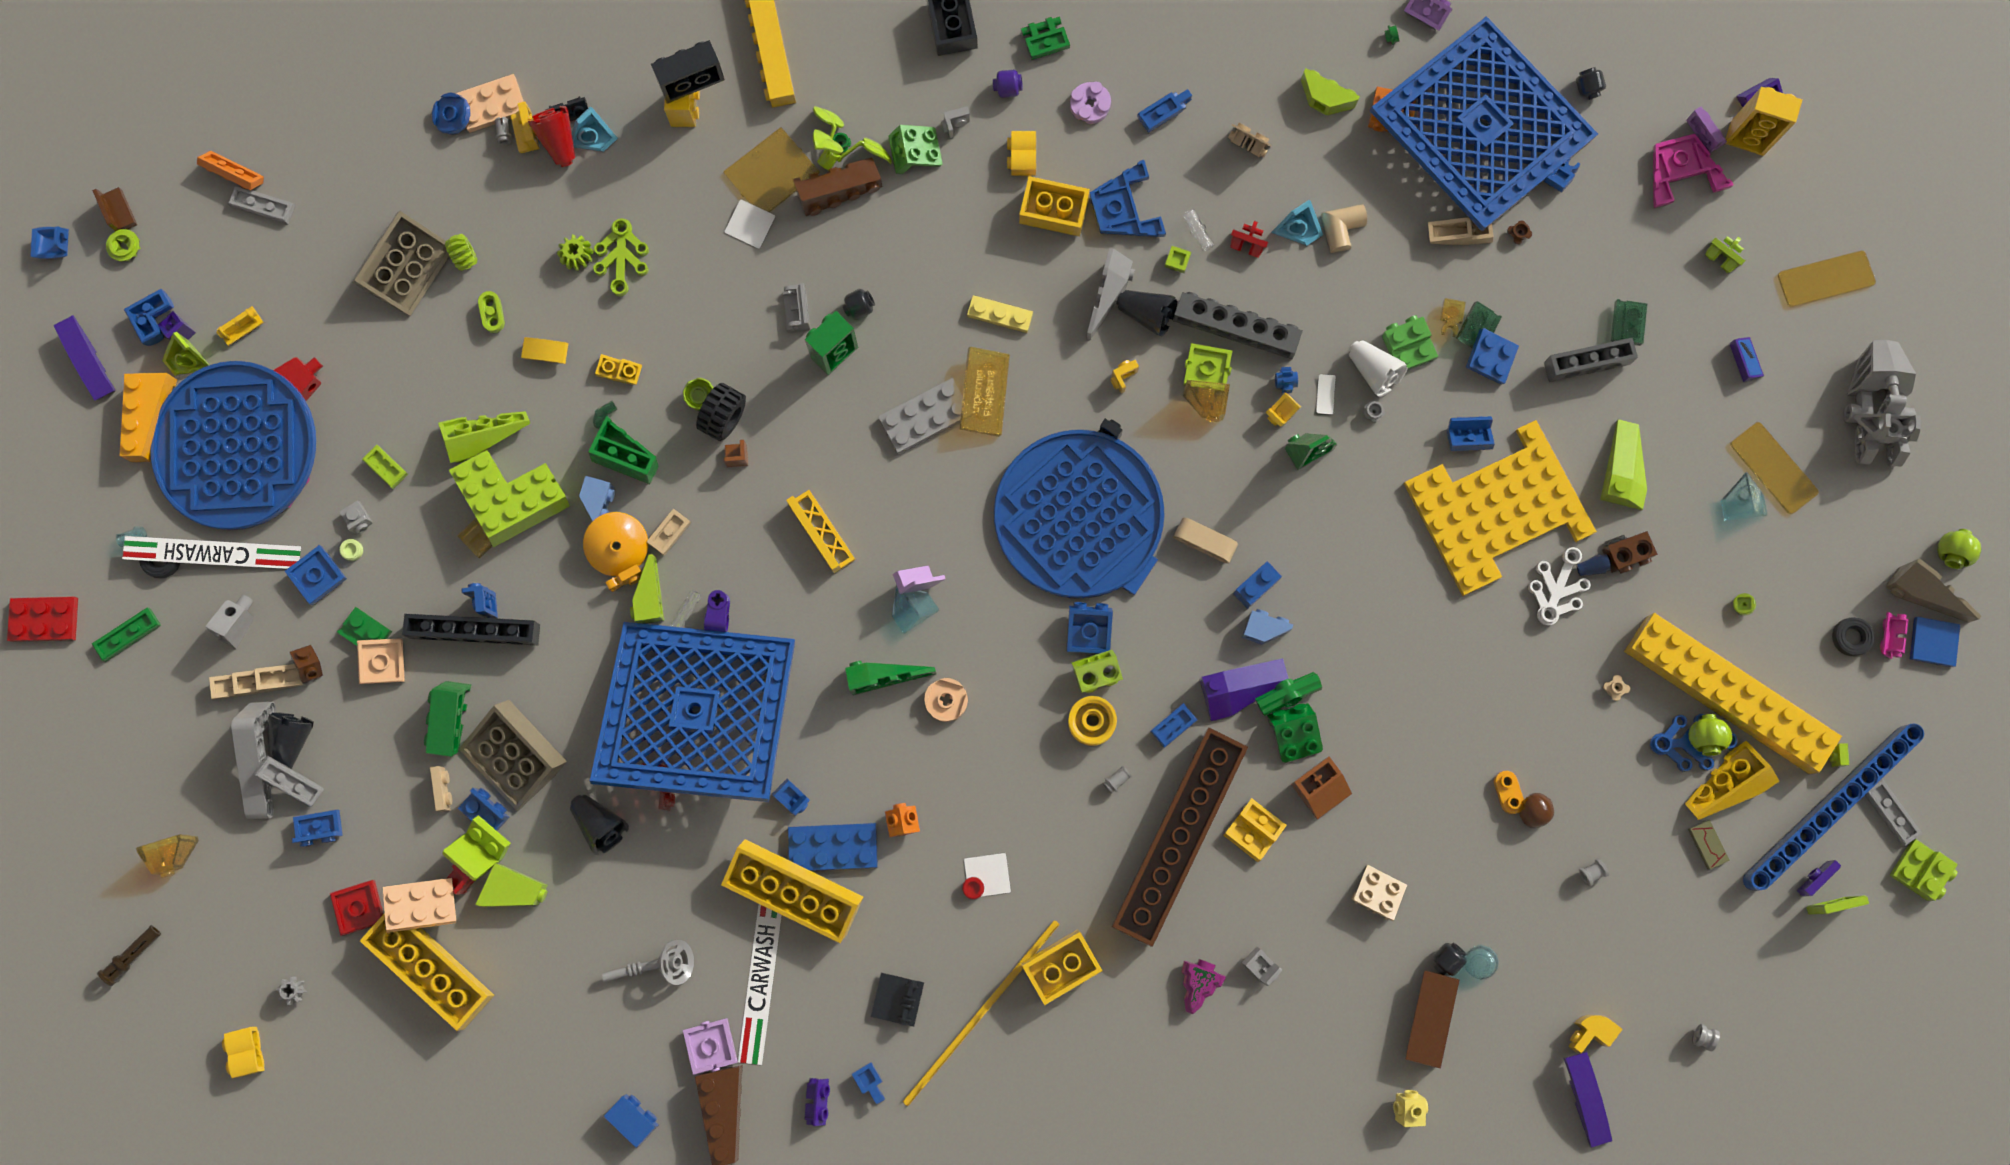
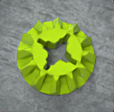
(115, 250)

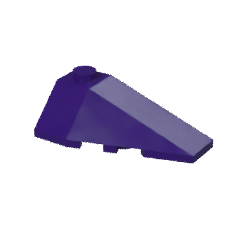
(1237, 688)

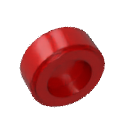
(973, 888)

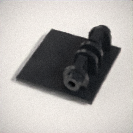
(897, 999)

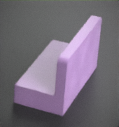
(916, 579)

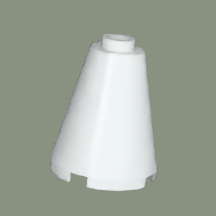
(1377, 367)

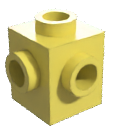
(1410, 1109)

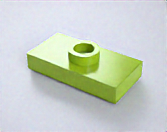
(384, 466)

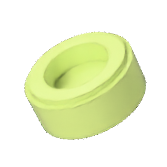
(351, 550)

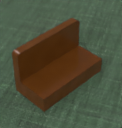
(115, 209)

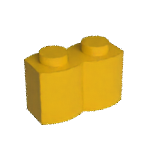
(1022, 153)
(243, 1052)

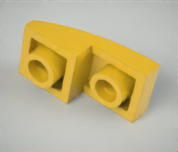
(544, 350)
(618, 370)

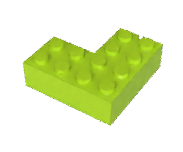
(507, 507)

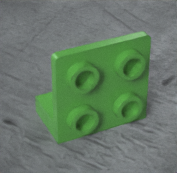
(914, 146)

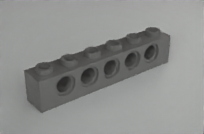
(1245, 334)

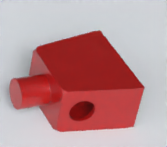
(301, 375)

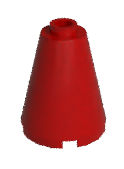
(555, 134)

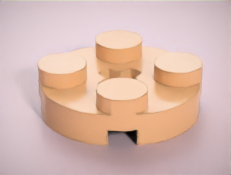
(935, 705)

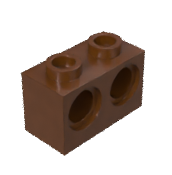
(1628, 549)

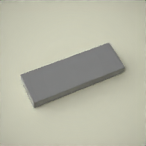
(261, 204)
(288, 781)
(1893, 813)

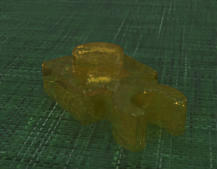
(1452, 313)

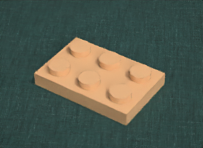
(492, 101)
(419, 905)

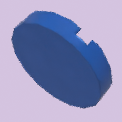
(451, 113)

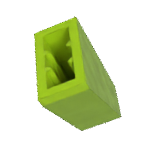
(511, 888)

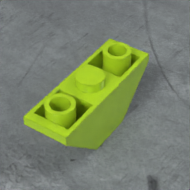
(1326, 94)

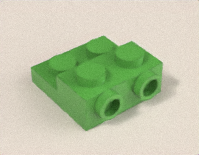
(1410, 342)

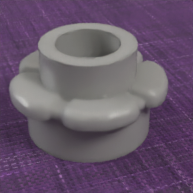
(1374, 406)

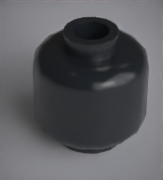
(1591, 83)
(858, 304)
(1449, 959)

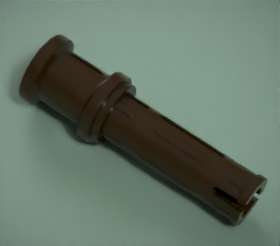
(119, 962)

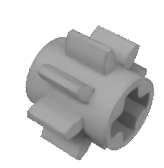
(298, 990)

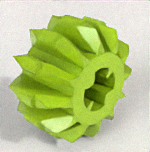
(461, 252)
(566, 253)

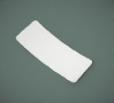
(1325, 394)

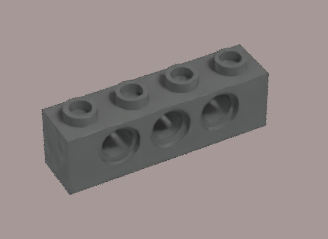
(1590, 359)

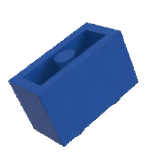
(1257, 585)
(632, 1120)

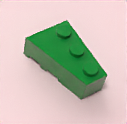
(621, 453)
(445, 718)

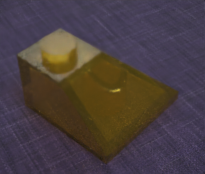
(1207, 398)
(167, 854)

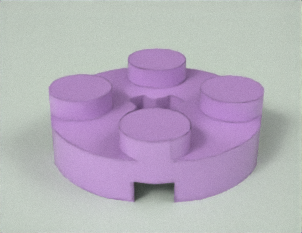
(1085, 112)

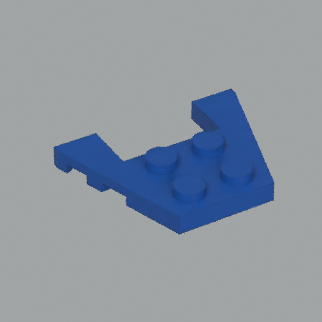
(1116, 207)

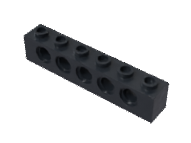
(471, 629)

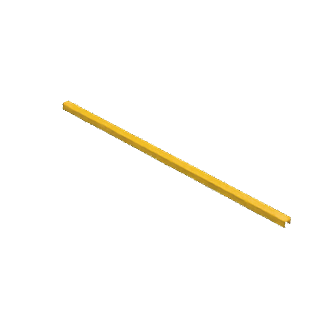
(979, 1014)

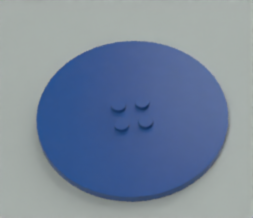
(233, 445)
(1079, 514)

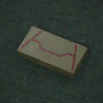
(1708, 844)

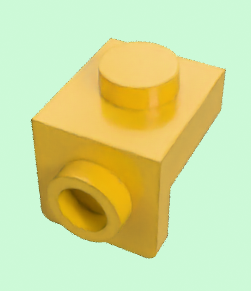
(1123, 371)
(1282, 410)

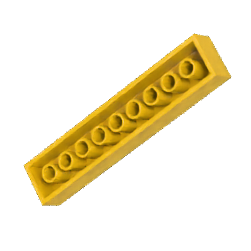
(1733, 694)

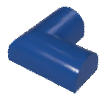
(143, 315)

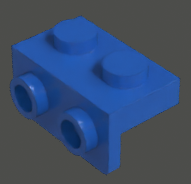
(1470, 433)
(317, 826)

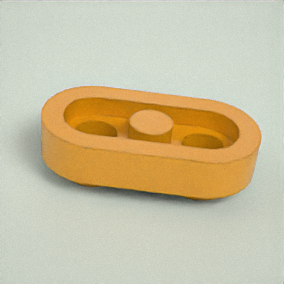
(1506, 793)

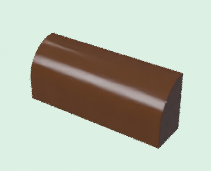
(1432, 1019)

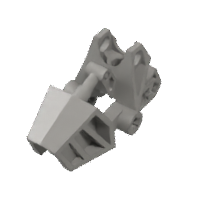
(1883, 367)

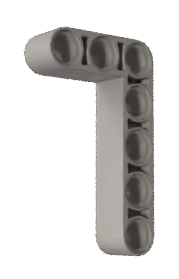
(249, 753)

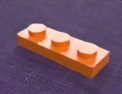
(230, 170)

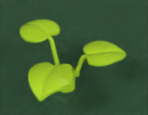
(832, 148)

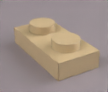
(668, 532)
(442, 797)

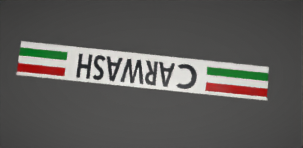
(210, 552)
(759, 986)

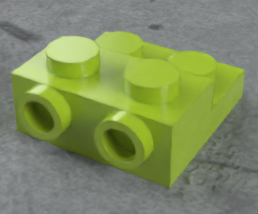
(1924, 871)

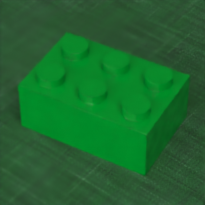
(831, 342)

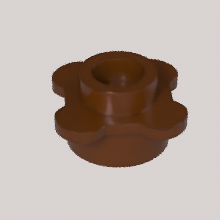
(1520, 226)

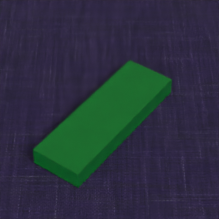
(126, 634)

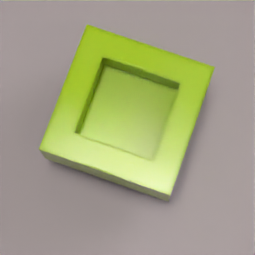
(1177, 259)
(1840, 755)

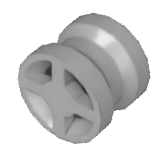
(1706, 1037)

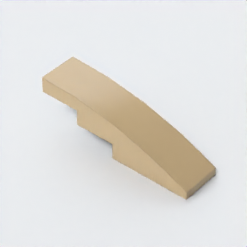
(254, 682)

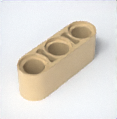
(1205, 540)

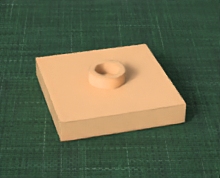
(380, 661)

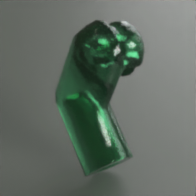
(602, 412)

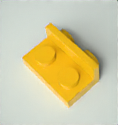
(524, 135)

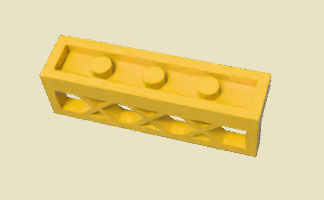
(813, 534)

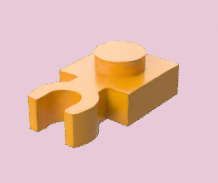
(630, 576)

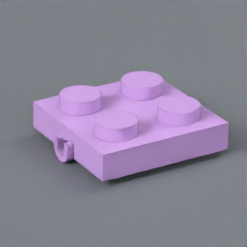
(710, 1046)

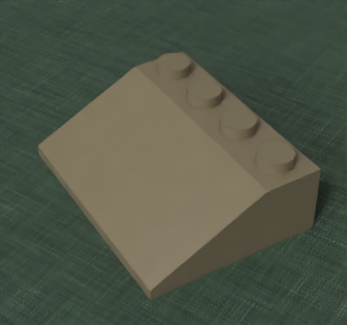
(402, 264)
(512, 754)

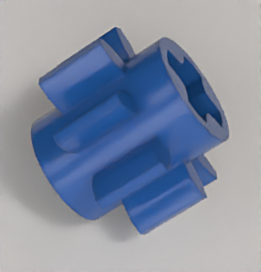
(1286, 379)

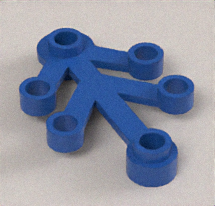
(1683, 743)

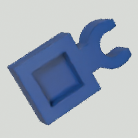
(1562, 176)

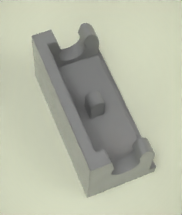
(796, 308)

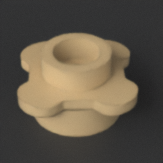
(1615, 694)

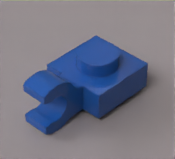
(867, 1080)

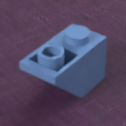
(596, 496)
(1263, 628)

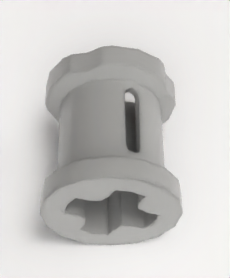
(1593, 872)

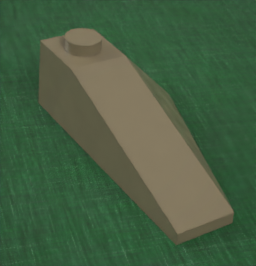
(1922, 586)

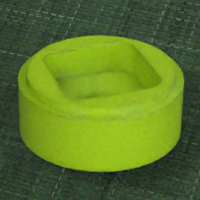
(1744, 604)

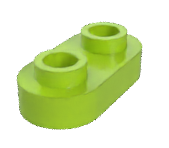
(491, 313)

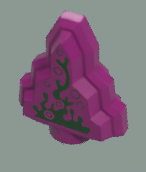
(1200, 982)

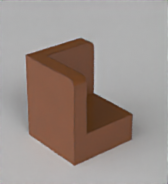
(736, 455)

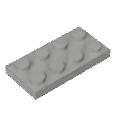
(923, 416)

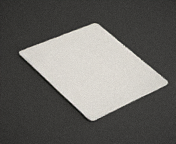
(749, 224)
(991, 871)

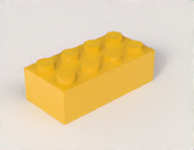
(1763, 121)

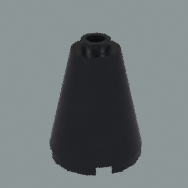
(1148, 309)
(287, 736)
(597, 823)

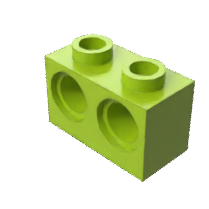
(1096, 665)

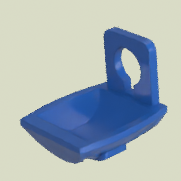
(49, 242)

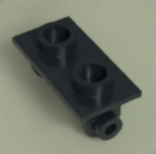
(575, 107)

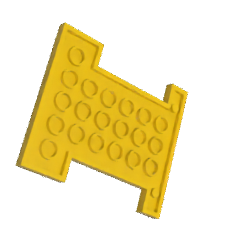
(1497, 508)

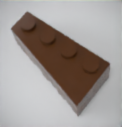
(837, 186)
(721, 1112)

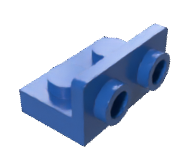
(482, 599)
(479, 804)

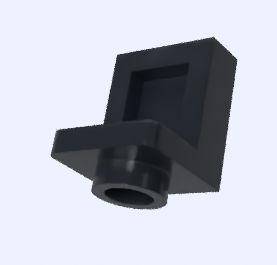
(1111, 428)

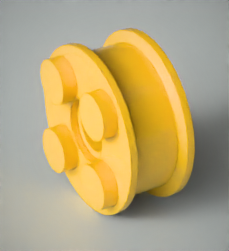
(1097, 707)

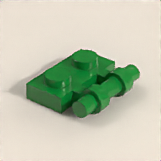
(1048, 42)

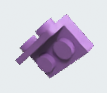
(1430, 11)
(1706, 129)

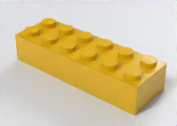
(792, 891)
(429, 972)

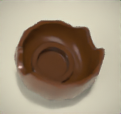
(1537, 810)

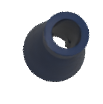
(1595, 565)

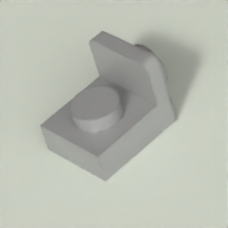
(957, 118)
(356, 518)

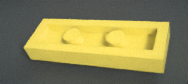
(1000, 314)

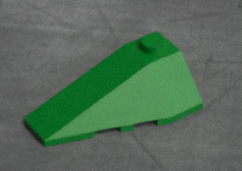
(1308, 448)

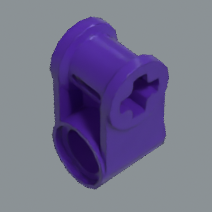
(717, 616)

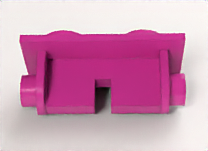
(1892, 645)

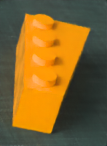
(140, 411)

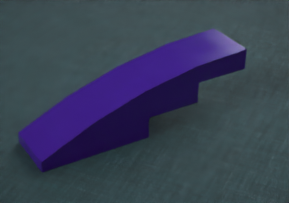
(84, 358)
(1588, 1099)

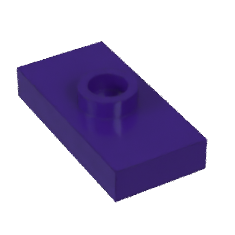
(1818, 878)

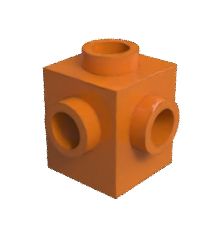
(902, 820)

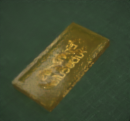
(984, 391)

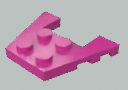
(1680, 160)

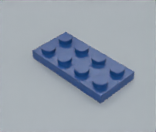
(833, 846)

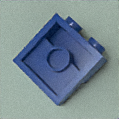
(1089, 628)

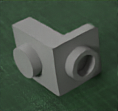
(1262, 966)

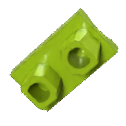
(1733, 259)

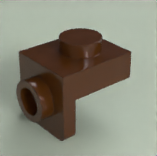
(306, 663)

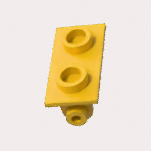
(239, 326)

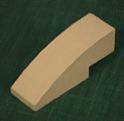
(1458, 232)

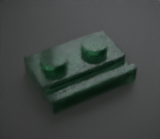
(1477, 318)
(1629, 321)

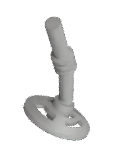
(668, 961)

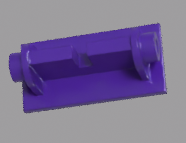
(817, 1112)

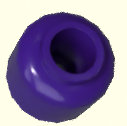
(1008, 83)

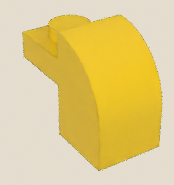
(1594, 1027)

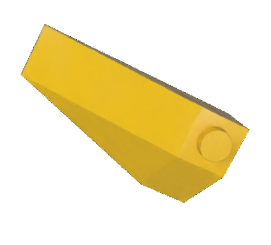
(1736, 780)

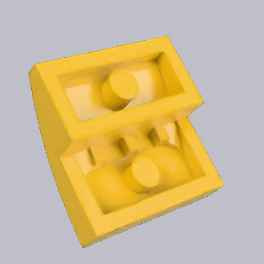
(1255, 830)

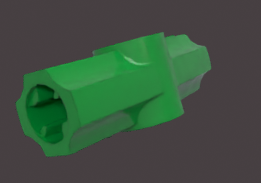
(1289, 693)

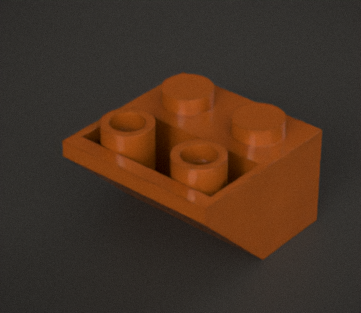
(1322, 787)

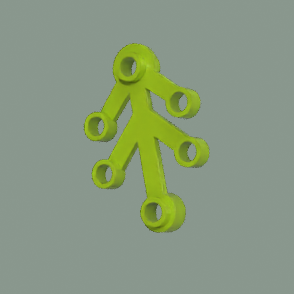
(619, 254)

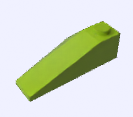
(468, 438)
(1625, 470)

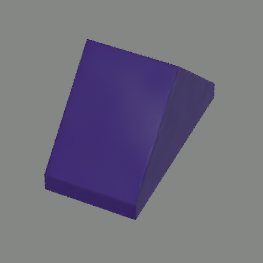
(174, 323)

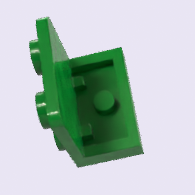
(1296, 732)

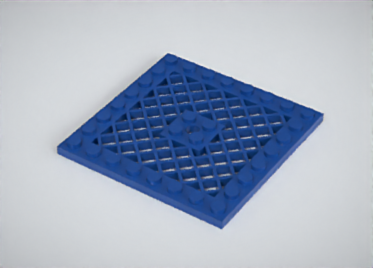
(1441, 169)
(694, 781)

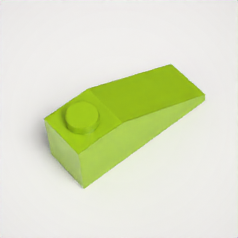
(647, 598)

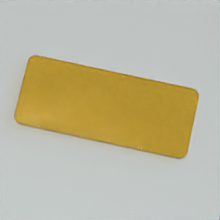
(1826, 278)
(1774, 468)

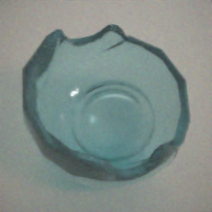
(1481, 962)

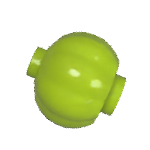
(1960, 547)
(1710, 735)

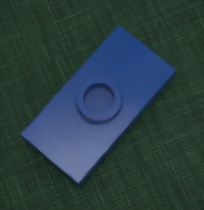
(1173, 725)

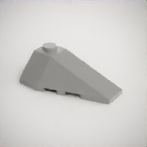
(1114, 281)

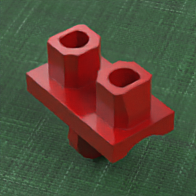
(1257, 244)

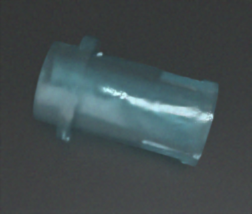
(135, 532)

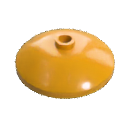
(609, 529)

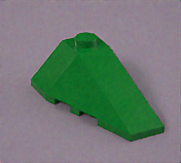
(874, 676)

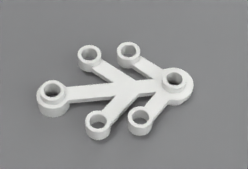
(1558, 589)

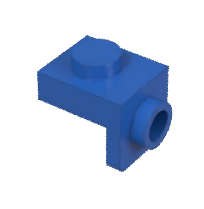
(791, 797)

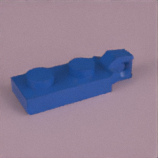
(1164, 109)

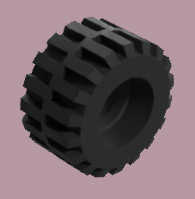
(721, 411)

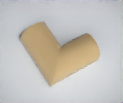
(1338, 222)

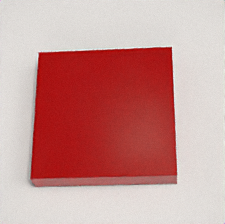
(356, 907)

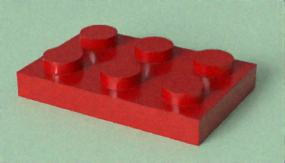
(42, 619)

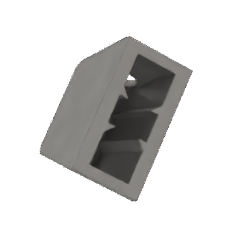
(231, 621)

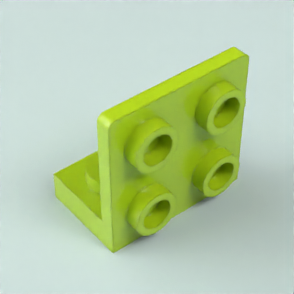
(477, 849)

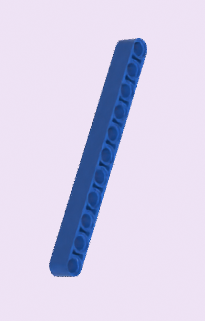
(1843, 803)

